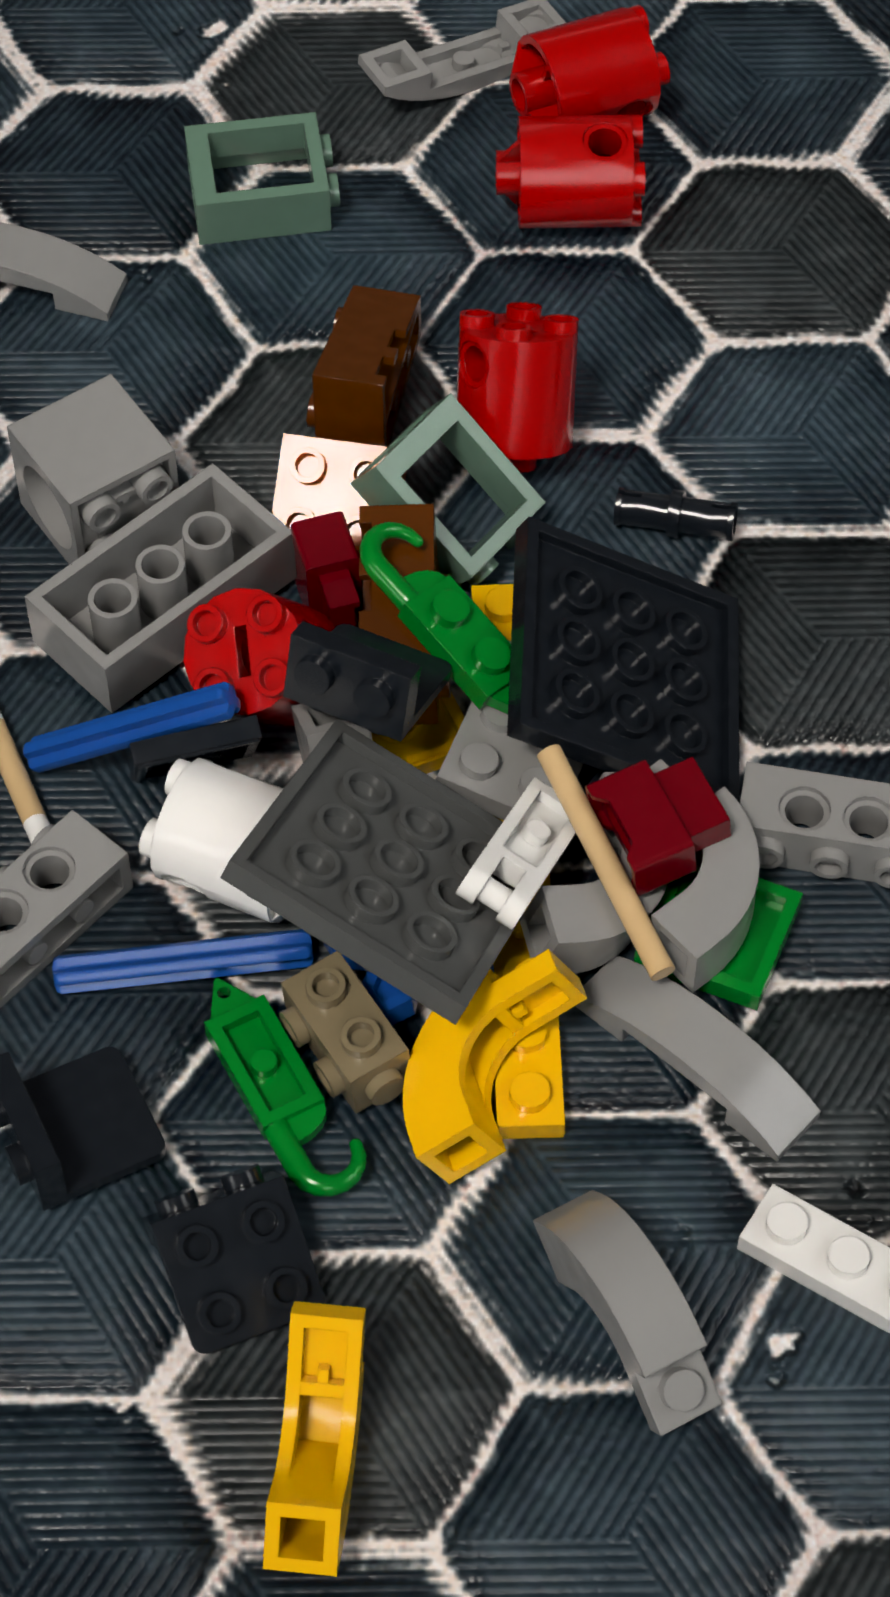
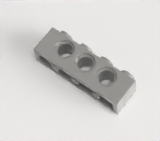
(833, 809)
(47, 921)

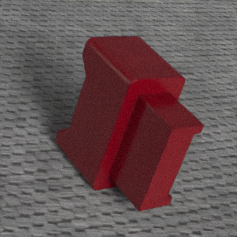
(328, 567)
(659, 819)

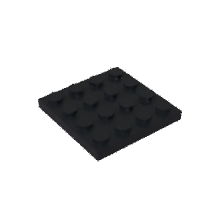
(621, 659)

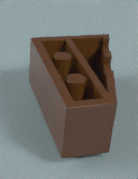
(365, 367)
(378, 612)

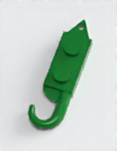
(442, 619)
(275, 1087)

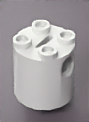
(203, 826)

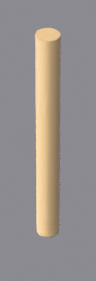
(606, 863)

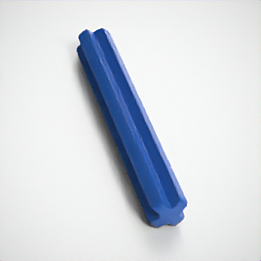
(117, 730)
(182, 961)

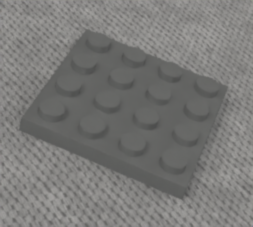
(372, 867)

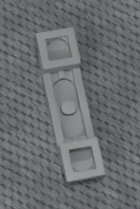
(458, 64)
(74, 276)
(704, 1048)

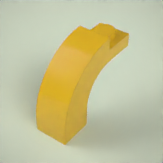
(455, 1065)
(317, 1440)

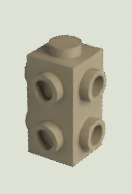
(346, 1032)

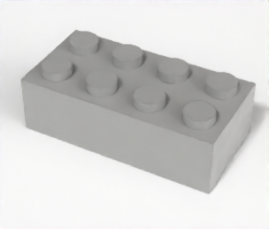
(125, 604)

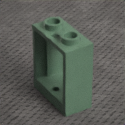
(260, 210)
(450, 422)

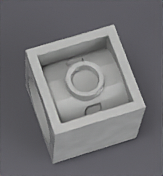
(90, 465)

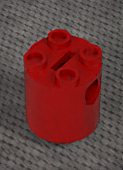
(590, 67)
(574, 171)
(519, 379)
(246, 642)

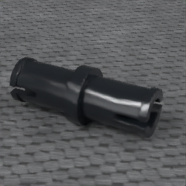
(676, 513)

